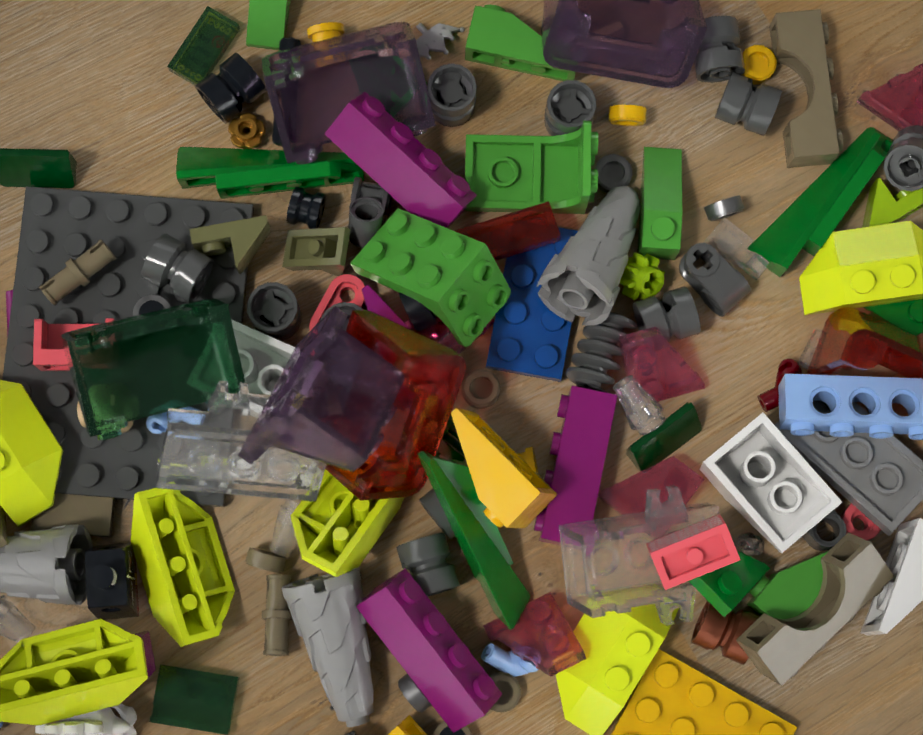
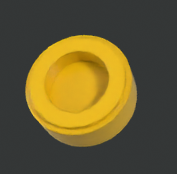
(759, 63)
(627, 115)

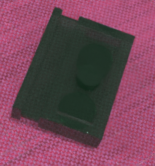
(194, 699)

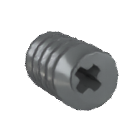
(598, 351)

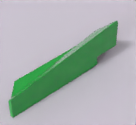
(260, 171)
(823, 204)
(477, 537)

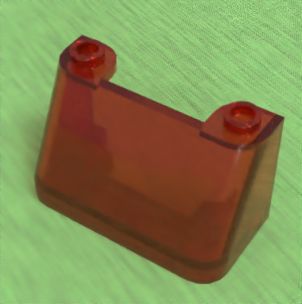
(862, 342)
(422, 413)

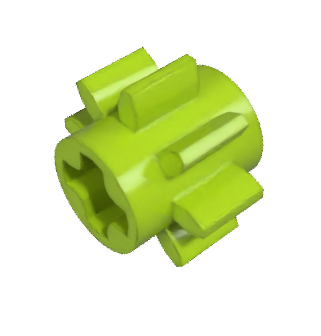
(642, 277)

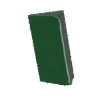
(37, 168)
(666, 439)

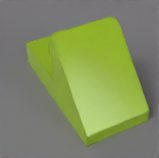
(886, 209)

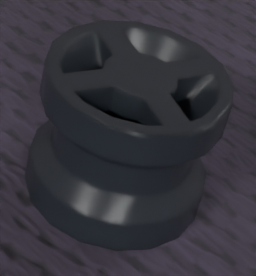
(306, 208)

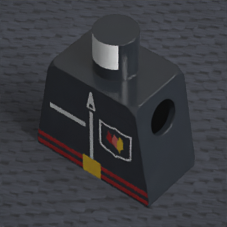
(112, 581)

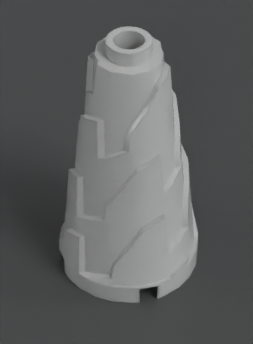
(591, 264)
(46, 564)
(335, 640)

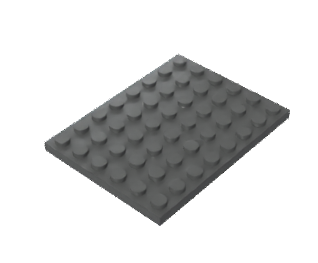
(62, 227)

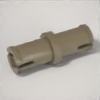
(77, 272)
(276, 617)

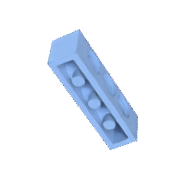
(839, 392)

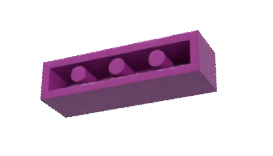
(399, 161)
(578, 461)
(429, 650)

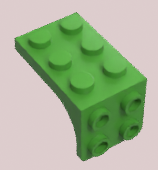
(531, 170)
(438, 269)

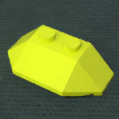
(865, 268)
(27, 456)
(339, 527)
(180, 565)
(617, 655)
(70, 673)

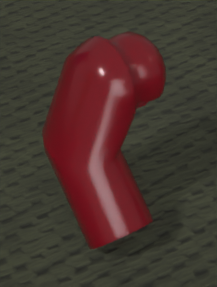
(770, 398)

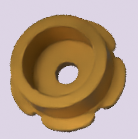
(249, 140)

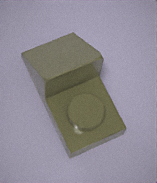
(242, 235)
(317, 249)

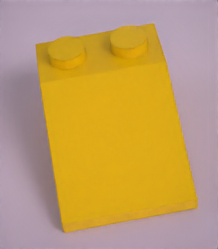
(500, 476)

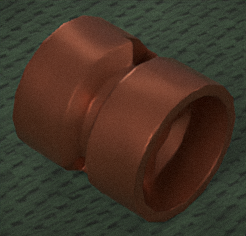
(715, 631)

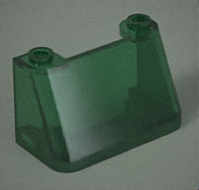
(151, 363)

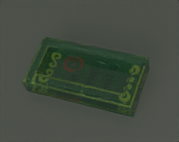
(203, 46)

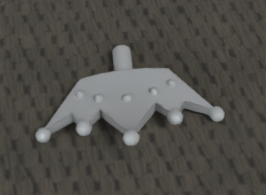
(434, 38)

